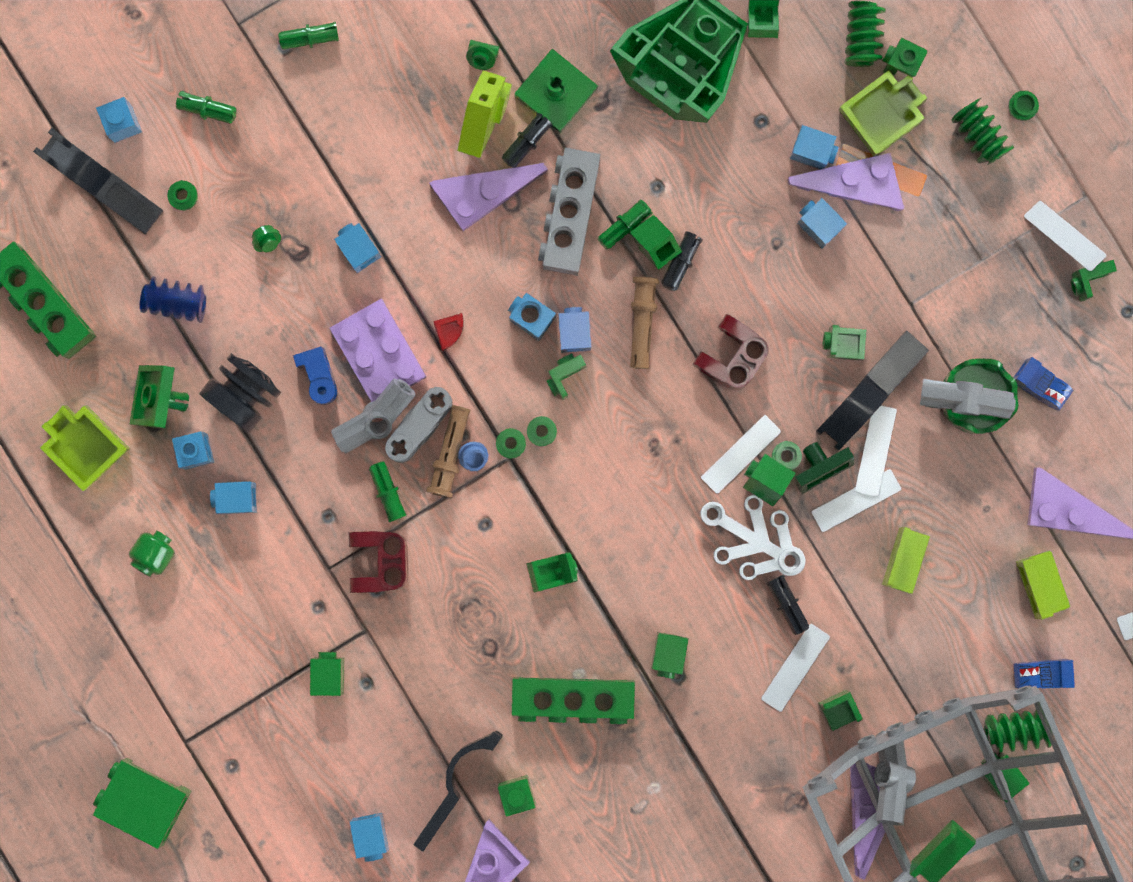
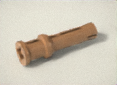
(643, 309)
(446, 466)

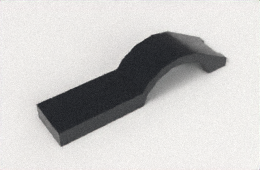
(99, 182)
(873, 389)
(487, 742)

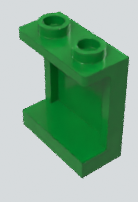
(140, 803)

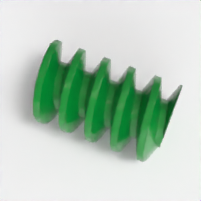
(863, 33)
(981, 132)
(1014, 730)

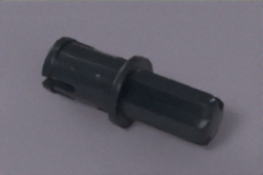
(526, 140)
(681, 262)
(788, 605)

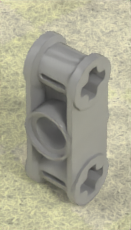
(418, 425)

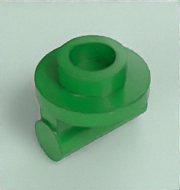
(482, 55)

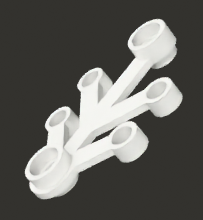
(757, 541)

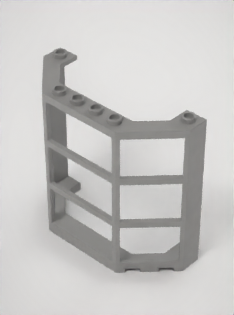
(953, 708)

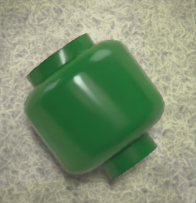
(151, 553)

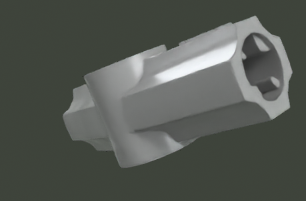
(967, 398)
(386, 406)
(895, 782)

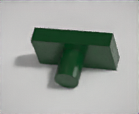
(822, 467)

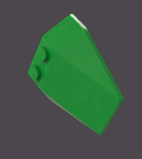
(682, 57)

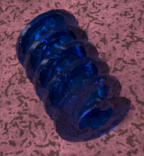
(173, 300)

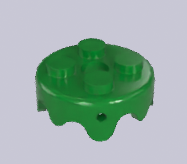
(991, 375)

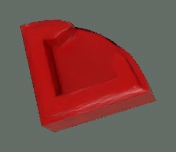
(449, 330)

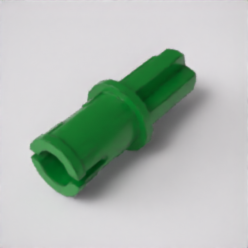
(308, 36)
(206, 107)
(625, 224)
(387, 491)

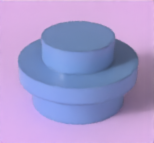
(473, 456)

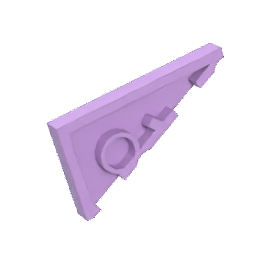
(863, 180)
(476, 195)
(1062, 508)
(861, 810)
(495, 858)

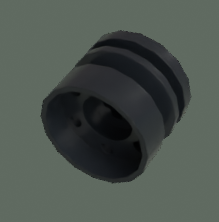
(240, 392)

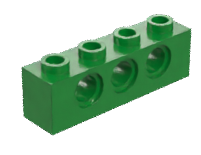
(75, 332)
(525, 689)

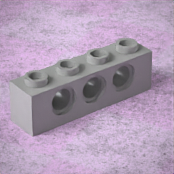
(585, 166)

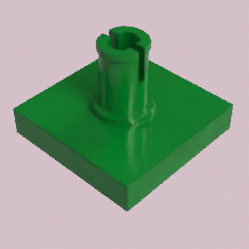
(556, 90)
(155, 397)

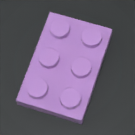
(376, 349)

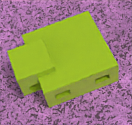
(884, 111)
(482, 115)
(82, 445)

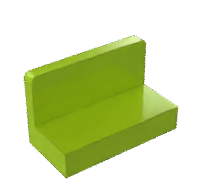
(905, 560)
(1043, 585)

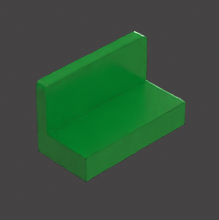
(942, 853)

